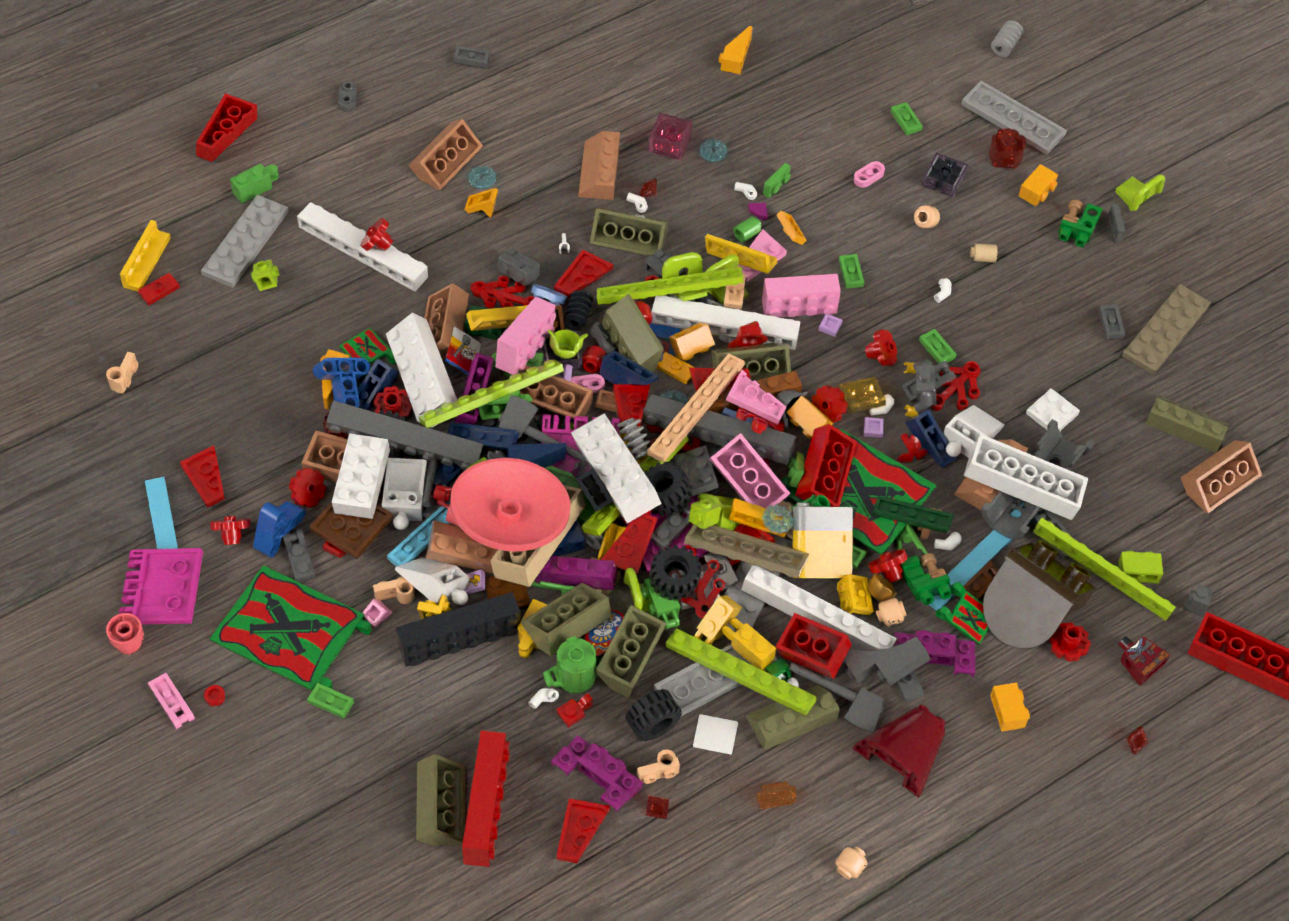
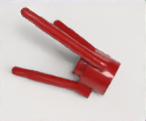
(442, 494)

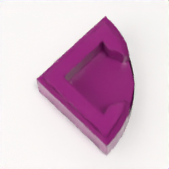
(758, 210)

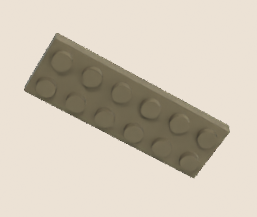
(1166, 329)
(748, 549)

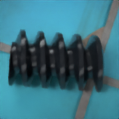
(578, 310)

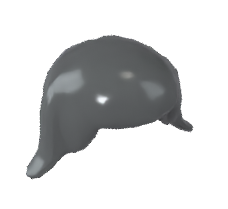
(789, 398)

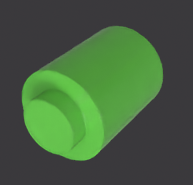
(747, 229)

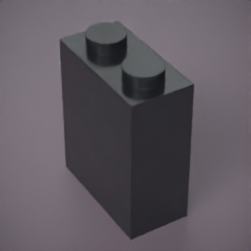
(591, 486)

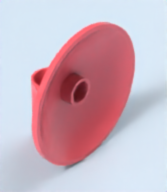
(509, 504)

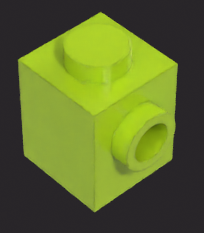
(704, 513)

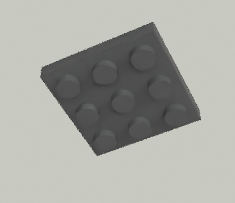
(698, 470)

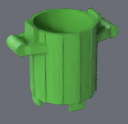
(574, 666)

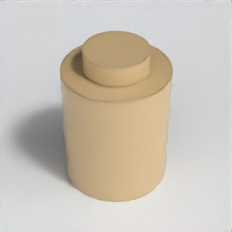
(984, 252)

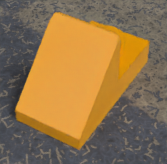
(482, 201)

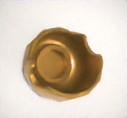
(881, 588)

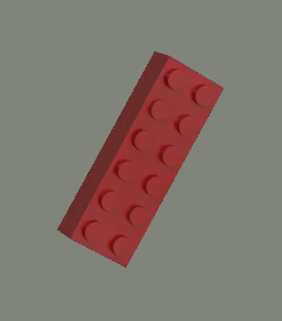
(1242, 654)
(486, 799)

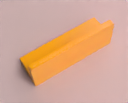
(750, 515)

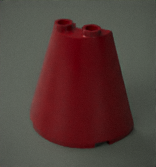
(907, 746)

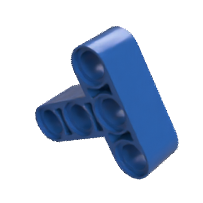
(342, 377)
(274, 524)

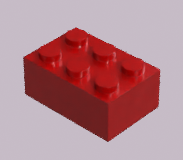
(813, 645)

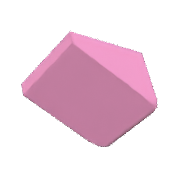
(376, 612)

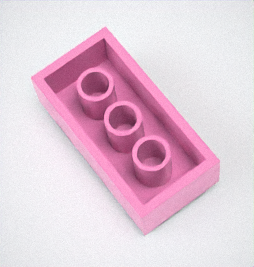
(801, 295)
(525, 336)
(748, 473)

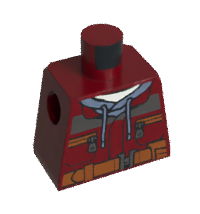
(1142, 658)

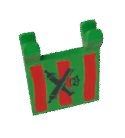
(367, 346)
(967, 614)

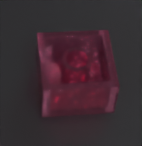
(670, 136)

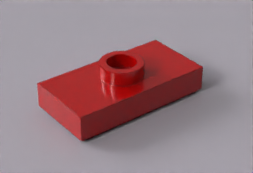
(158, 289)

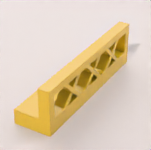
(747, 256)
(144, 257)
(493, 318)

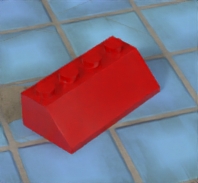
(827, 465)

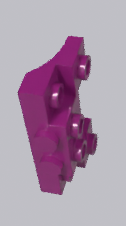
(944, 650)
(601, 768)

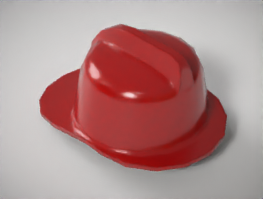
(748, 335)

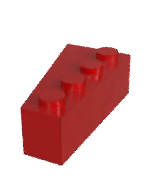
(225, 126)

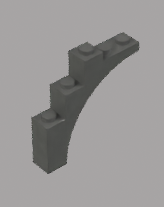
(888, 663)

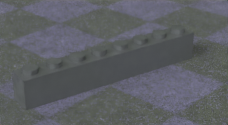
(722, 429)
(404, 435)

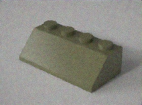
(628, 231)
(632, 333)
(760, 360)
(1187, 423)
(567, 617)
(630, 650)
(780, 723)
(440, 801)

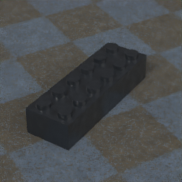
(458, 629)

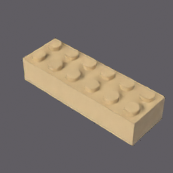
(524, 566)

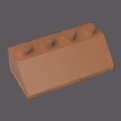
(446, 154)
(600, 166)
(443, 312)
(559, 396)
(325, 455)
(1222, 475)
(978, 493)
(455, 547)

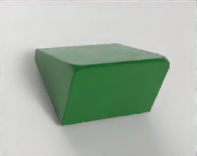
(779, 669)

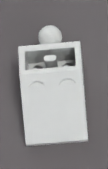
(966, 428)
(404, 490)
(436, 579)

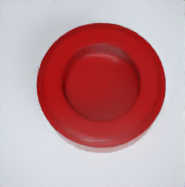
(214, 695)

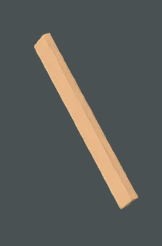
(695, 408)

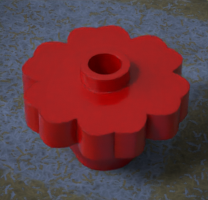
(377, 236)
(882, 348)
(393, 400)
(830, 402)
(307, 487)
(230, 528)
(889, 564)
(1070, 642)

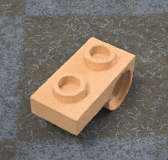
(734, 295)
(120, 377)
(394, 588)
(652, 772)

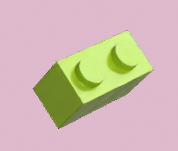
(1142, 566)

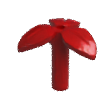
(913, 445)

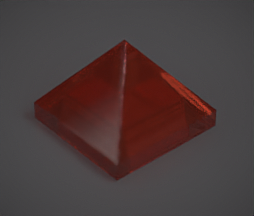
(649, 188)
(1137, 740)
(657, 807)

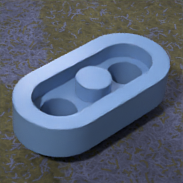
(552, 295)

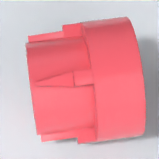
(125, 633)

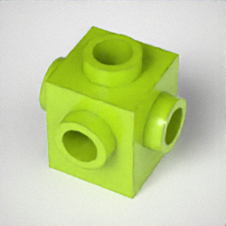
(265, 275)

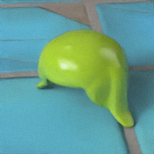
(566, 343)

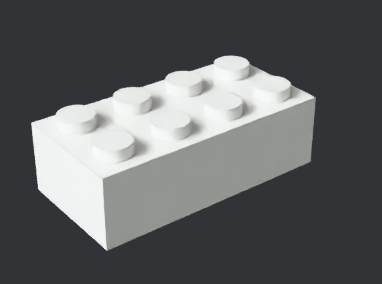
(360, 476)

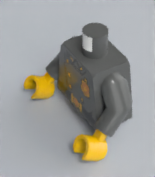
(925, 386)

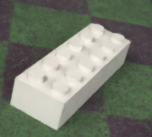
(420, 365)
(616, 468)
(1026, 477)

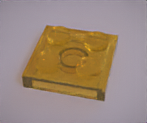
(862, 394)

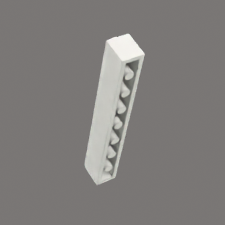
(348, 238)
(722, 320)
(793, 600)

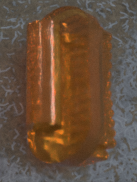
(776, 795)

